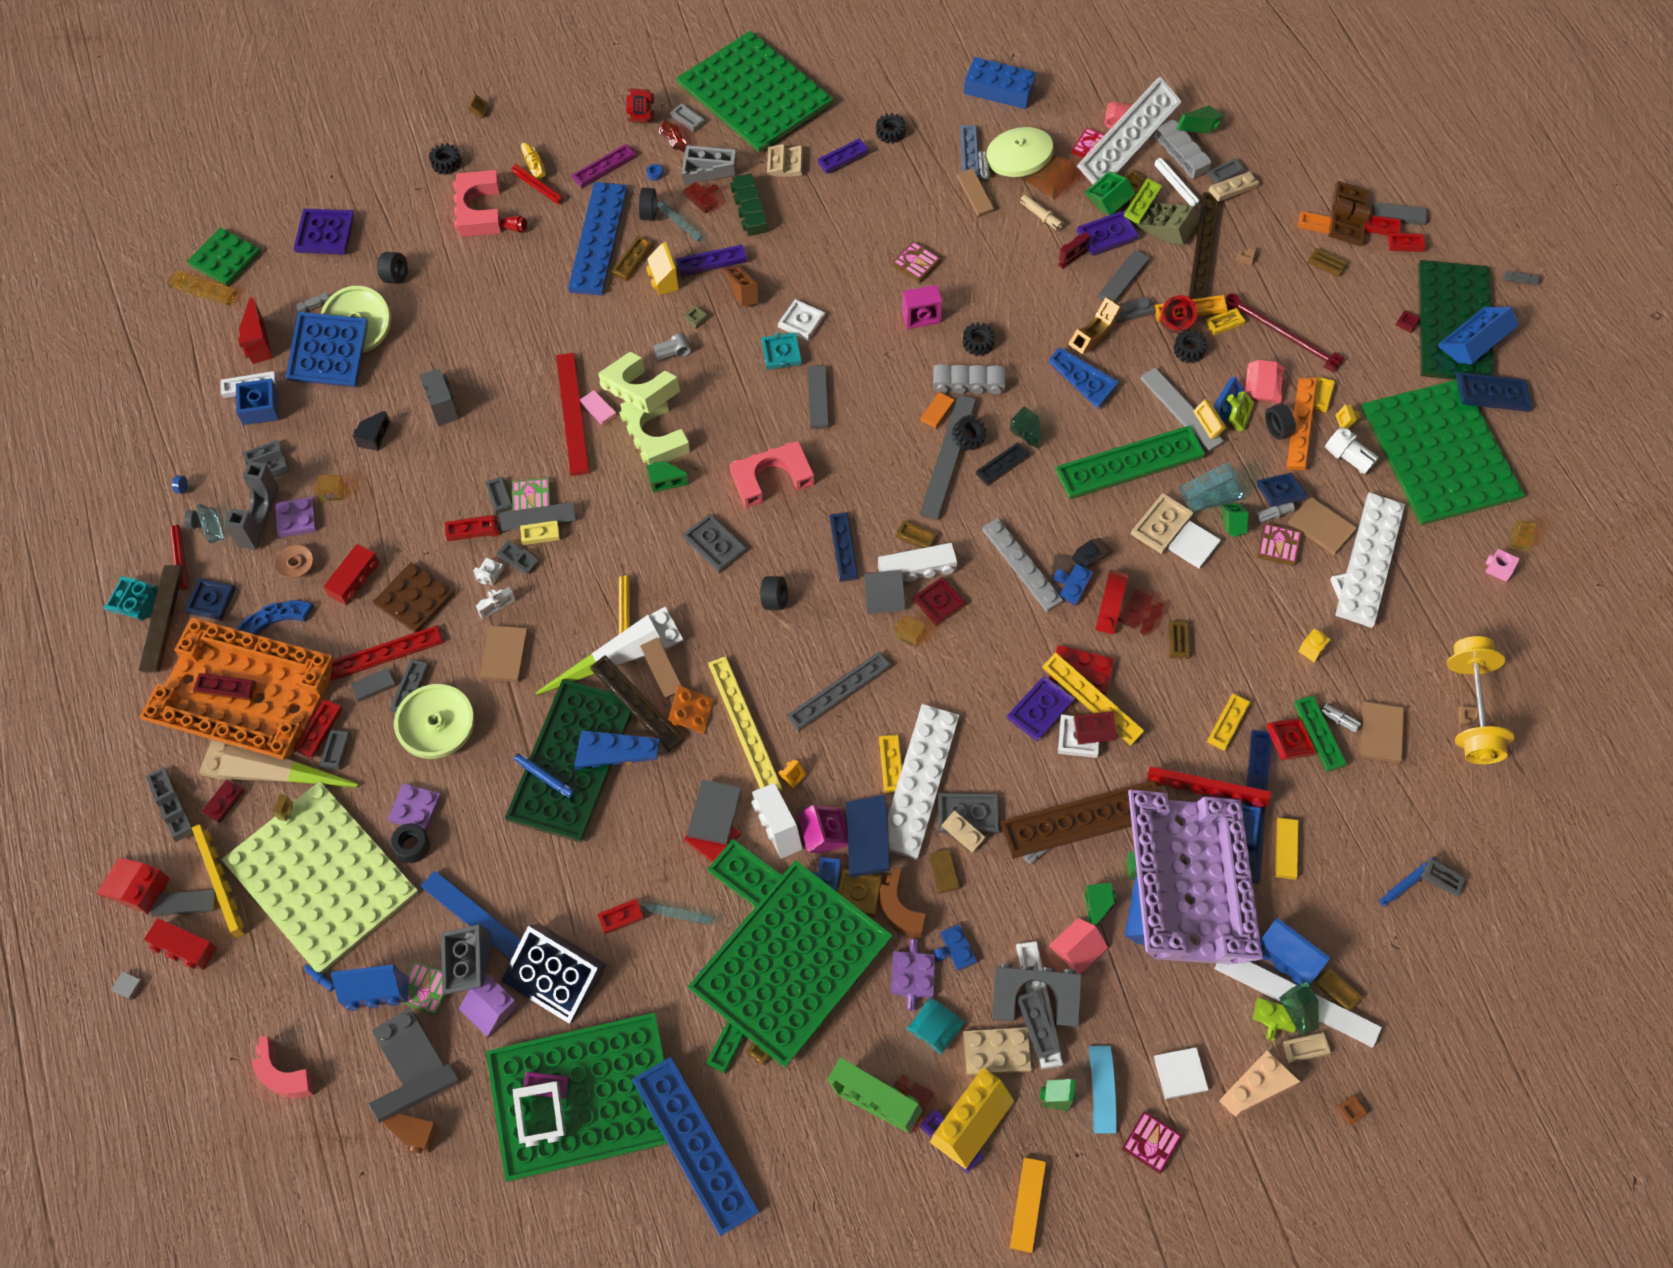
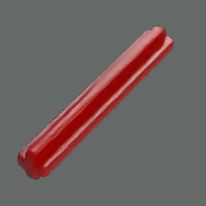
(537, 184)
(178, 553)

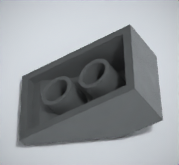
(464, 958)
(407, 1046)

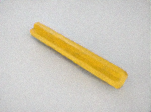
(624, 603)

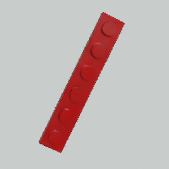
(1215, 788)

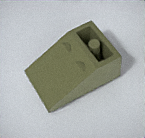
(1169, 222)

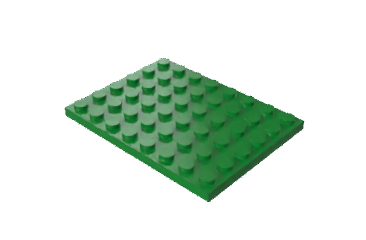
(755, 91)
(1441, 452)
(790, 963)
(602, 1103)

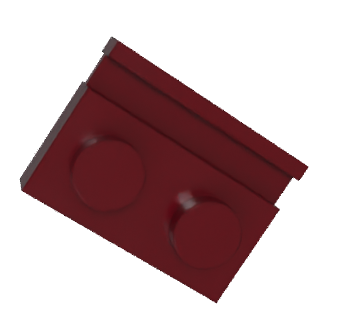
(1074, 250)
(1095, 728)

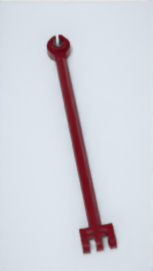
(1332, 361)

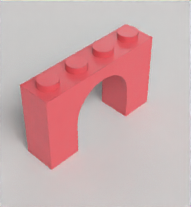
(468, 187)
(788, 457)

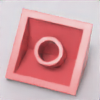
(1079, 945)

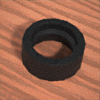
(647, 204)
(1280, 421)

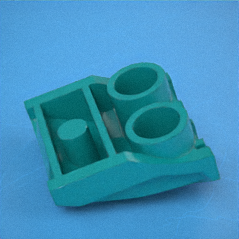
(132, 598)
(936, 1025)

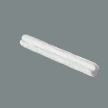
(1178, 184)

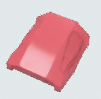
(1115, 112)
(1264, 381)

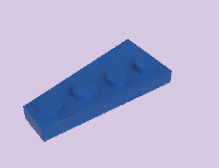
(1085, 378)
(608, 748)

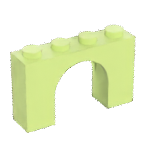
(643, 396)
(653, 448)

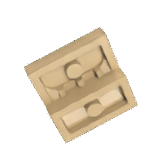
(785, 161)

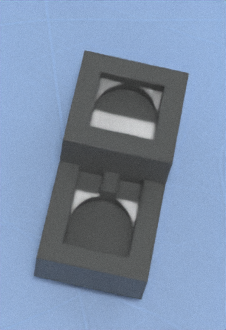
(516, 557)

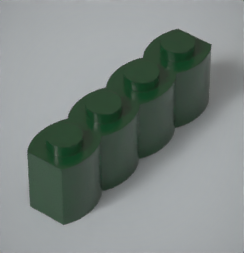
(749, 204)

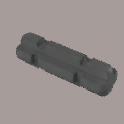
(1521, 278)

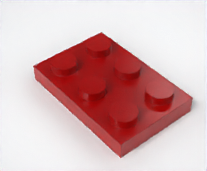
(1091, 666)

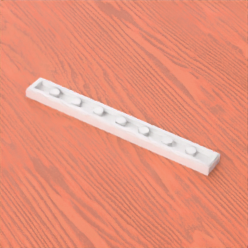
(1328, 1012)

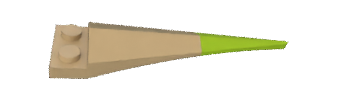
(236, 763)

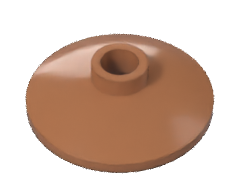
(289, 557)

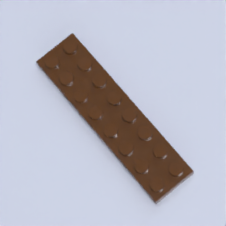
(1070, 821)

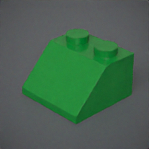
(1110, 192)

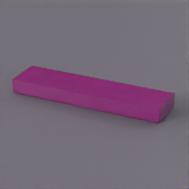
(604, 166)

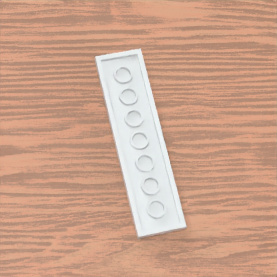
(1130, 131)
(1370, 560)
(920, 780)

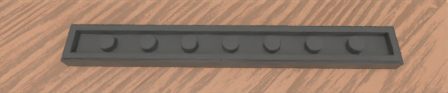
(946, 462)

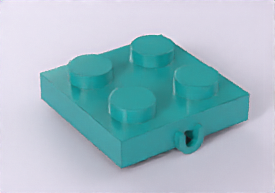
(781, 351)

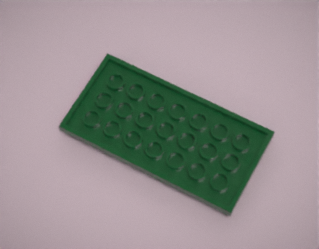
(1446, 301)
(540, 805)

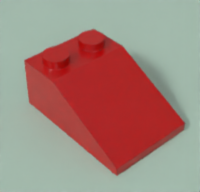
(254, 334)
(133, 885)

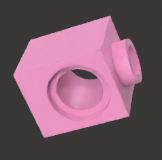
(1505, 570)

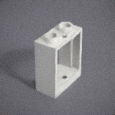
(553, 1087)

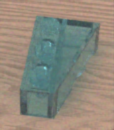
(1212, 489)

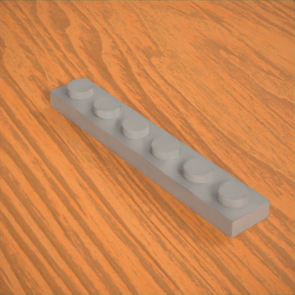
(1022, 565)

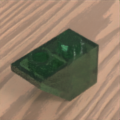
(1027, 426)

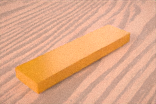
(1204, 306)
(1027, 1205)

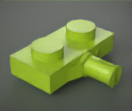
(1241, 410)
(1273, 1016)

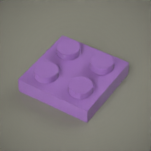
(295, 517)
(414, 806)

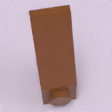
(742, 285)
(413, 1132)

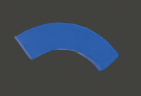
(275, 613)

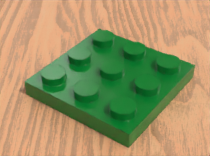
(223, 257)

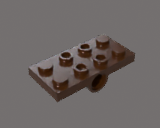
(1349, 213)

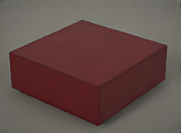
(1407, 321)

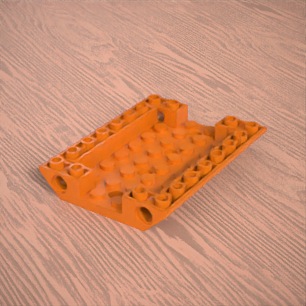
(282, 674)

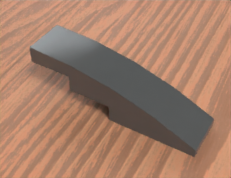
(169, 804)

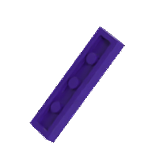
(711, 260)

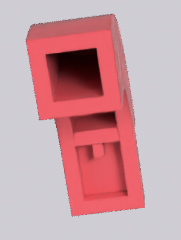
(289, 1085)

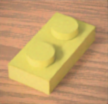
(539, 532)

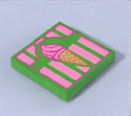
(530, 493)
(425, 988)

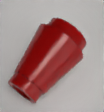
(514, 223)

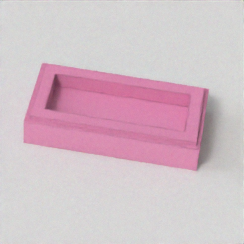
(597, 407)

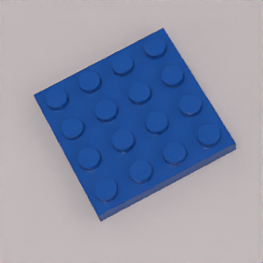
(327, 349)

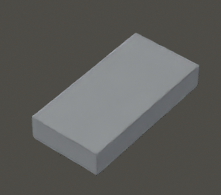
(687, 117)

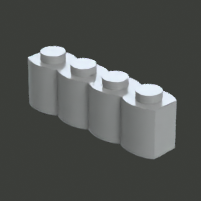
(1183, 149)
(969, 379)

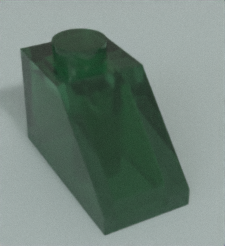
(1302, 1008)

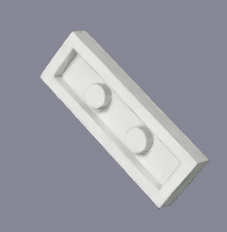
(228, 386)

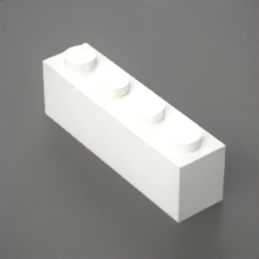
(921, 562)

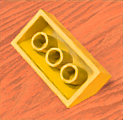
(973, 1118)

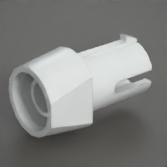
(1344, 445)

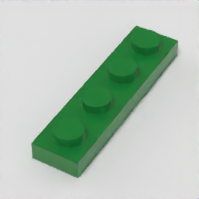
(1320, 734)

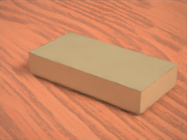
(1306, 1047)

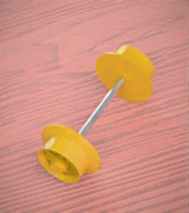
(1485, 743)

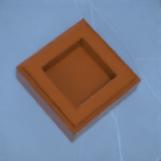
(1351, 1110)

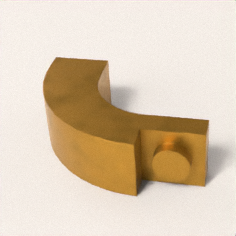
(1091, 335)

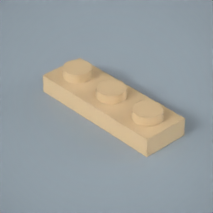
(1233, 186)

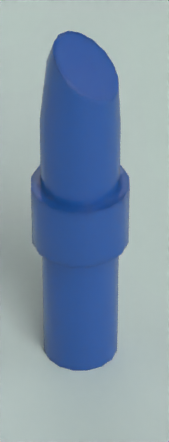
(319, 977)

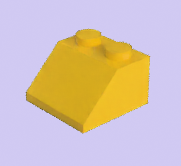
(662, 270)

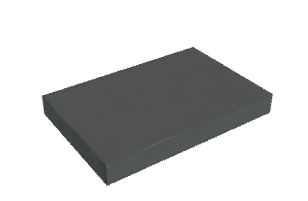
(714, 543)
(976, 808)
(714, 812)

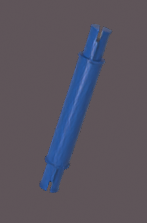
(544, 775)
(1404, 885)

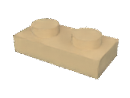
(963, 831)

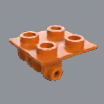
(690, 709)

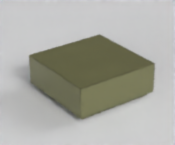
(695, 316)

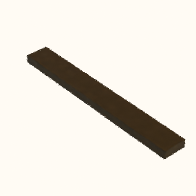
(1204, 247)

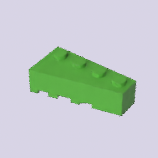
(874, 1095)

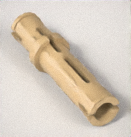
(1046, 216)

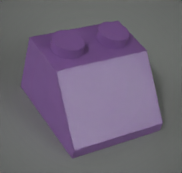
(488, 1006)

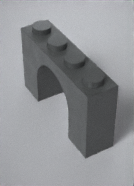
(248, 525)
(1064, 985)

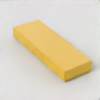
(1228, 722)
(890, 761)
(1286, 848)

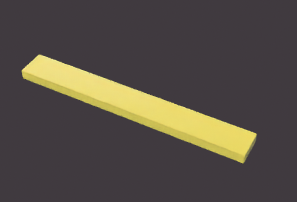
(744, 723)

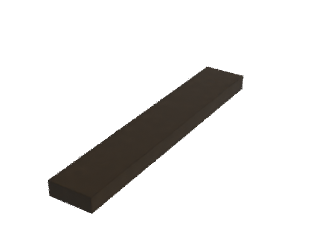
(161, 618)
(636, 703)

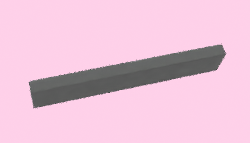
(838, 691)

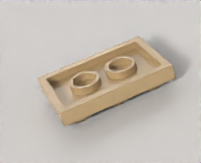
(1162, 523)
(997, 1051)

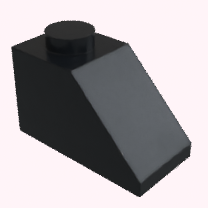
(372, 431)
(1091, 553)

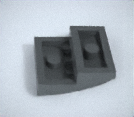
(269, 454)
(884, 591)

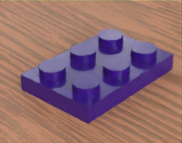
(1108, 232)
(1040, 708)

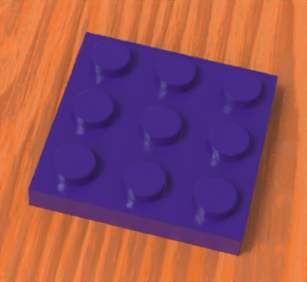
(324, 231)

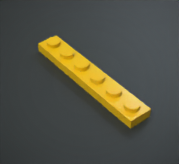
(1091, 697)
(220, 886)

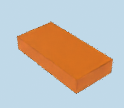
(1314, 222)
(937, 410)

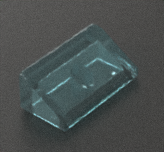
(209, 523)

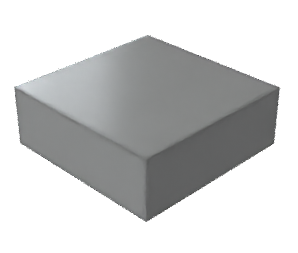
(126, 985)

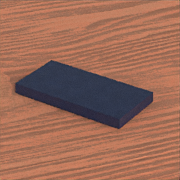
(1493, 392)
(868, 836)

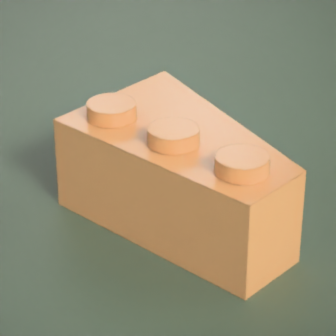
(1259, 1084)

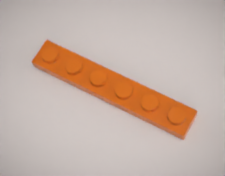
(1303, 417)

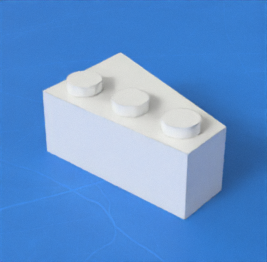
(777, 819)

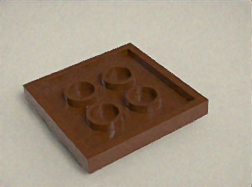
(413, 597)

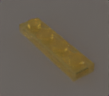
(202, 288)

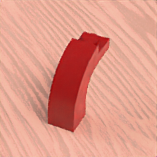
(1111, 601)

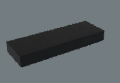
(1002, 464)

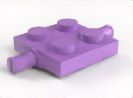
(912, 974)

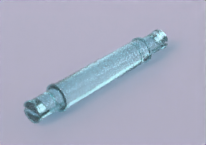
(679, 221)
(677, 913)

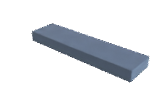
(969, 148)

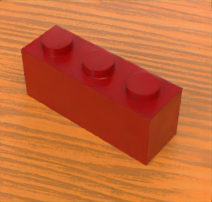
(351, 574)
(179, 944)

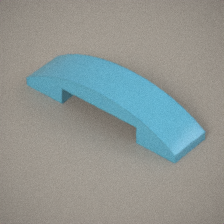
(1103, 1090)

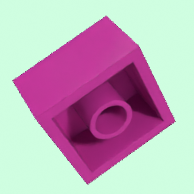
(921, 306)

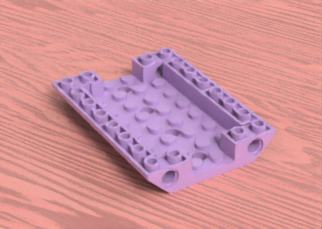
(1214, 878)

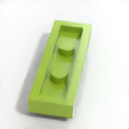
(1142, 201)

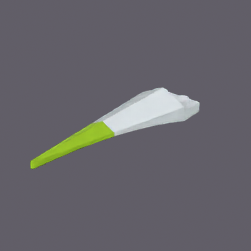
(625, 646)

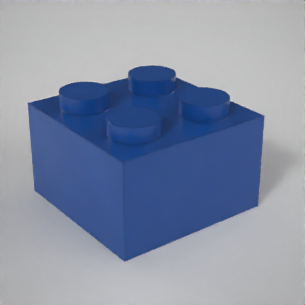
(257, 401)

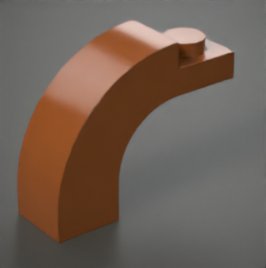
(900, 918)

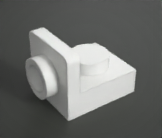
(488, 571)

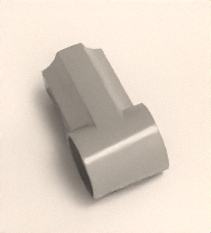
(676, 346)

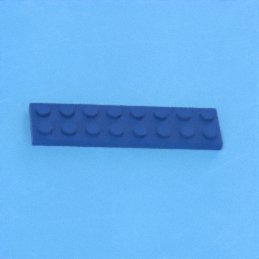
(598, 239)
(695, 1146)

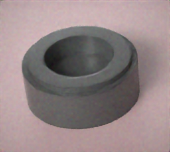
(191, 519)

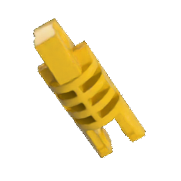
(533, 160)

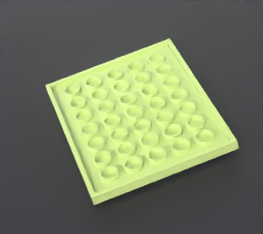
(320, 878)

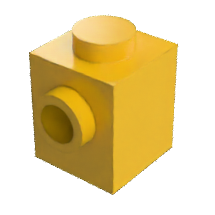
(1314, 645)

